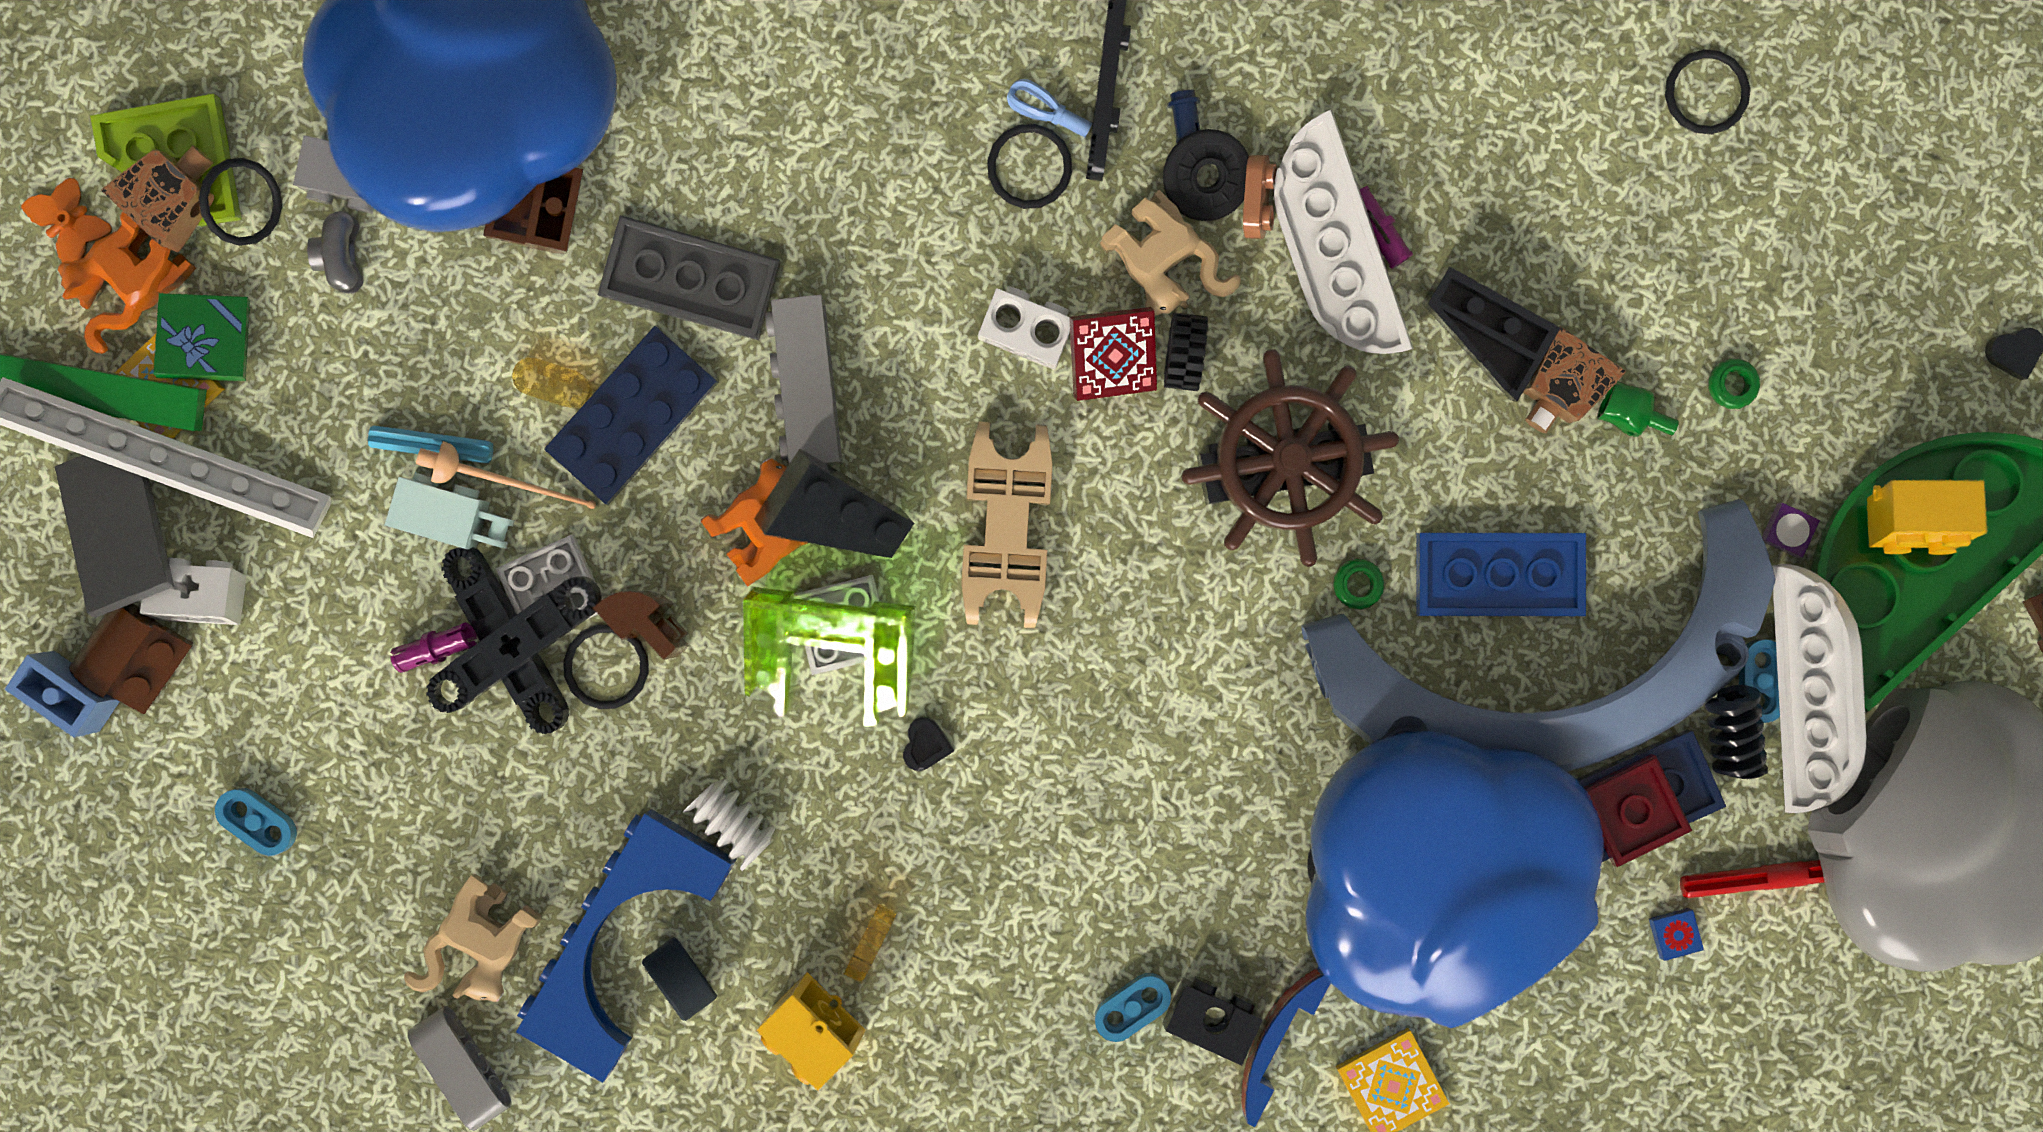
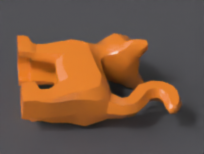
(133, 278)
(763, 550)

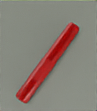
(1751, 879)

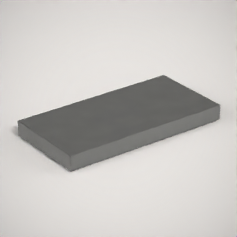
(689, 278)
(113, 534)

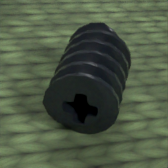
(1737, 732)

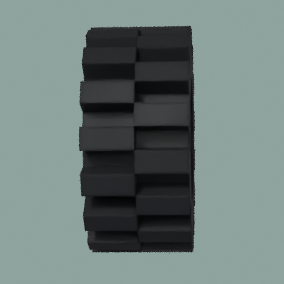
(1185, 351)

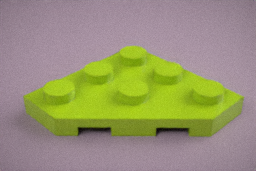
(172, 127)

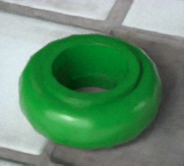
(1717, 387)
(1376, 584)

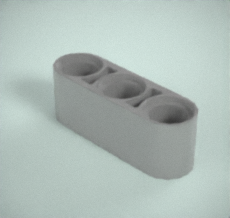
(458, 1069)

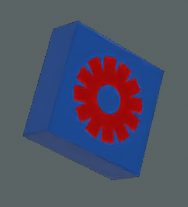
(1676, 934)

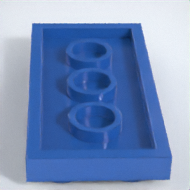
(1500, 574)

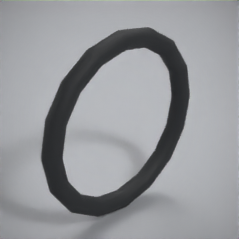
(1737, 69)
(1029, 128)
(205, 209)
(611, 704)

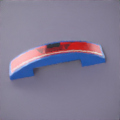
(1256, 1089)

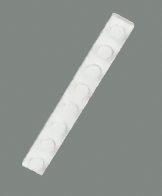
(161, 458)

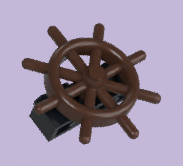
(1290, 460)

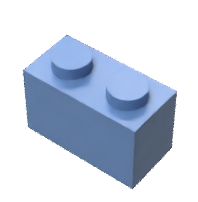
(53, 692)

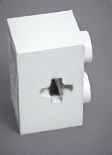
(215, 602)

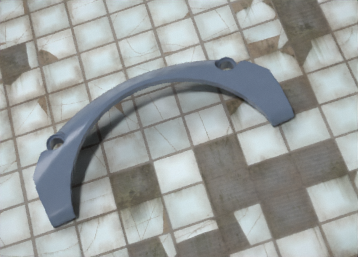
(1729, 606)

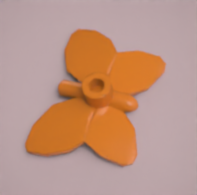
(68, 218)

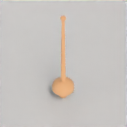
(447, 464)

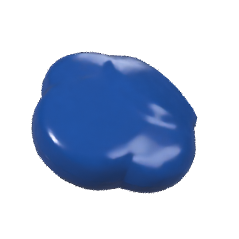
(457, 103)
(1449, 875)

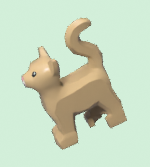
(1163, 249)
(479, 936)

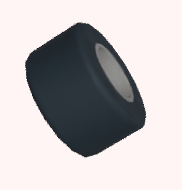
(679, 979)

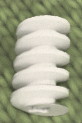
(731, 822)

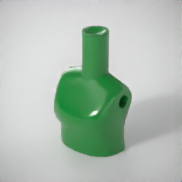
(1633, 411)

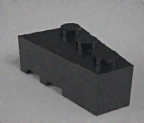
(1491, 329)
(831, 510)

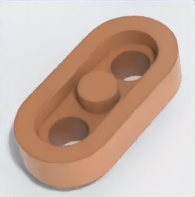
(1257, 213)

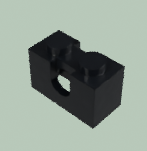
(1230, 1037)

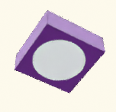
(1790, 530)

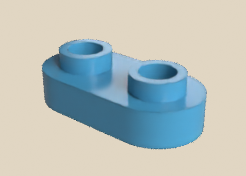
(1763, 678)
(256, 824)
(1135, 1010)

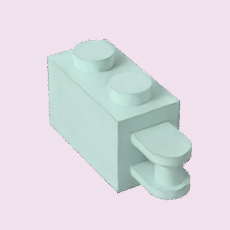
(444, 514)

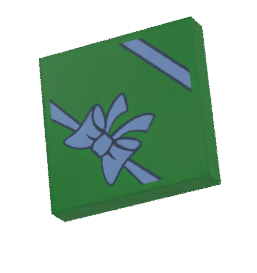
(201, 337)

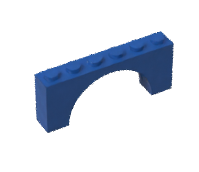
(566, 1011)

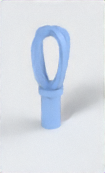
(1058, 116)

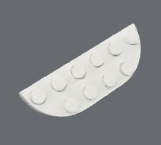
(1335, 242)
(1817, 689)

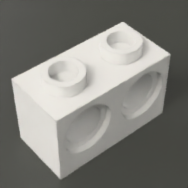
(1022, 338)

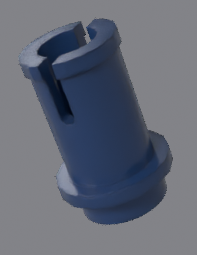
(1184, 112)

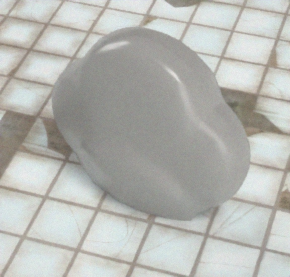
(1941, 831)

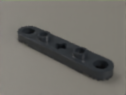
(1105, 115)
(486, 611)
(536, 628)

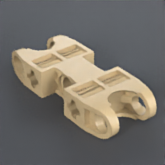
(1006, 524)

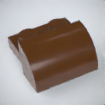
(543, 217)
(641, 614)
(129, 657)

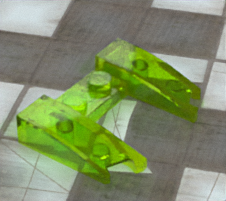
(882, 632)

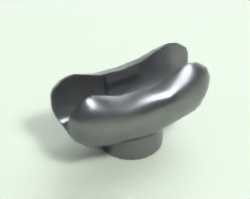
(336, 252)

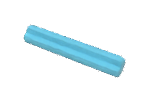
(412, 441)

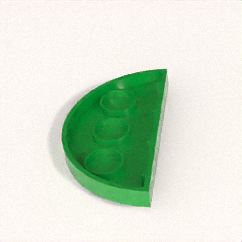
(1921, 599)

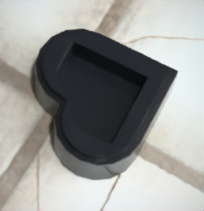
(2016, 352)
(926, 744)

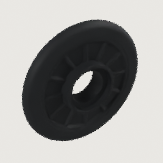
(1181, 172)

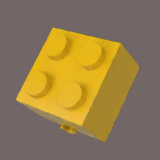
(1926, 515)
(811, 1032)

